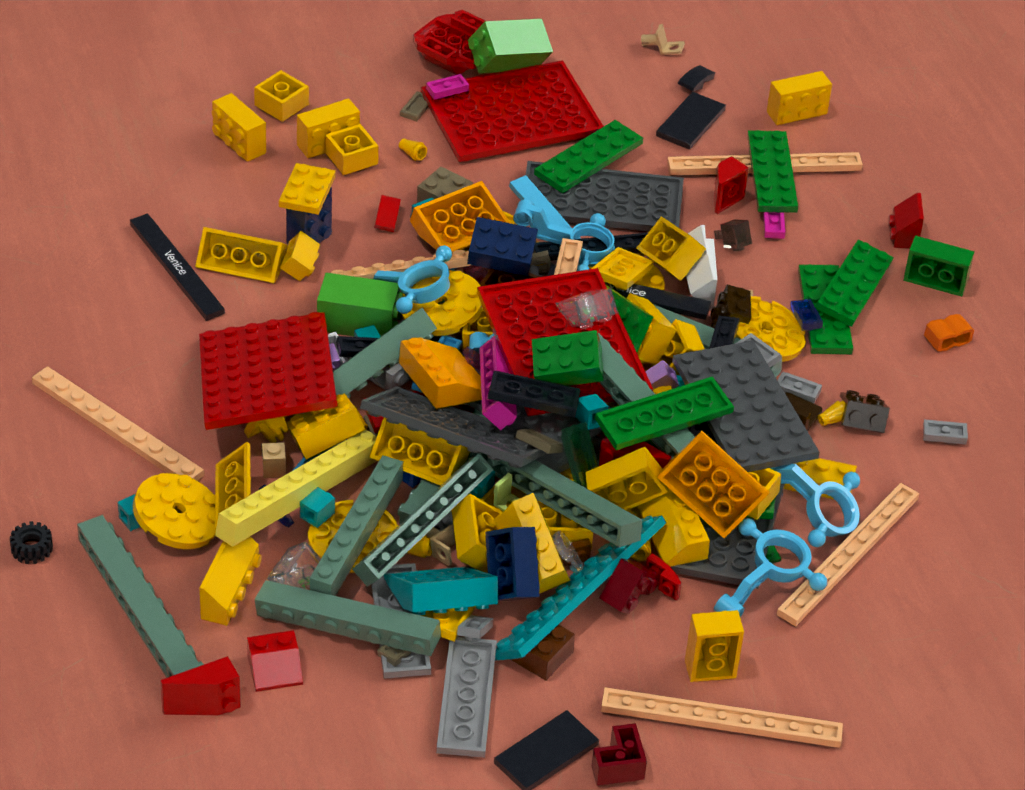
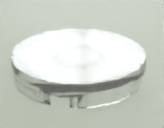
(567, 551)

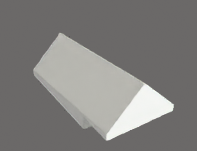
(703, 274)

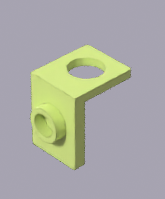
(503, 493)

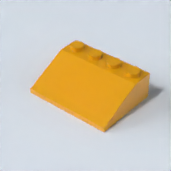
(453, 216)
(440, 372)
(712, 484)

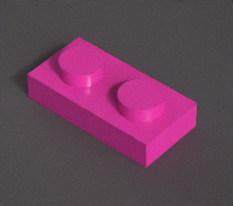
(447, 86)
(774, 225)

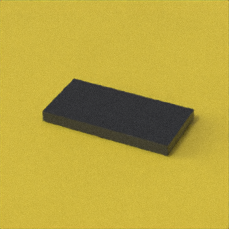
(690, 120)
(534, 393)
(546, 751)

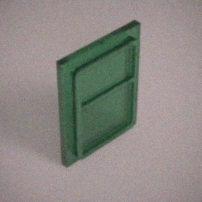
(579, 451)

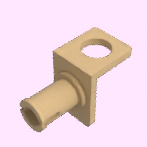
(660, 40)
(441, 542)

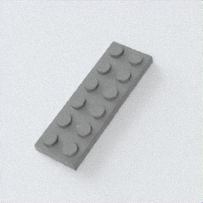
(415, 663)
(466, 697)

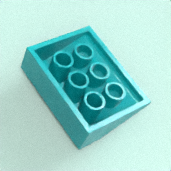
(443, 589)

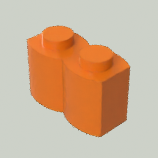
(948, 332)

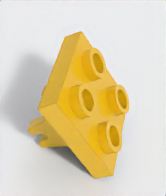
(270, 428)

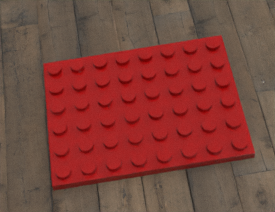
(514, 111)
(529, 311)
(266, 370)

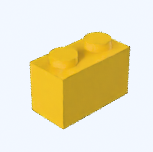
(300, 256)

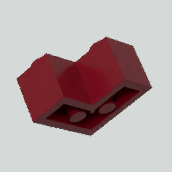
(627, 584)
(622, 759)

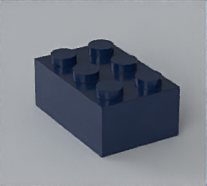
(315, 226)
(502, 246)
(515, 562)

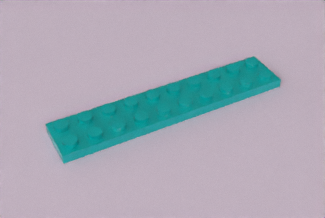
(571, 594)

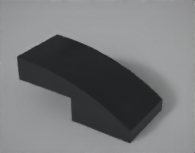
(695, 78)

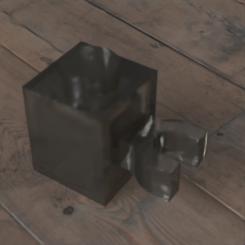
(734, 234)

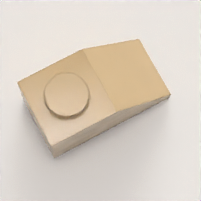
(273, 459)

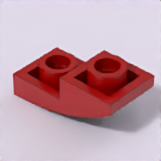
(387, 213)
(668, 581)

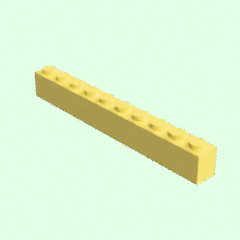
(286, 492)

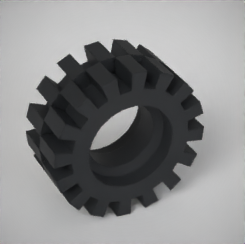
(31, 533)

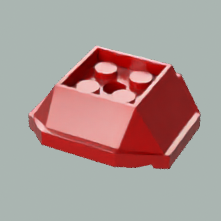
(446, 41)

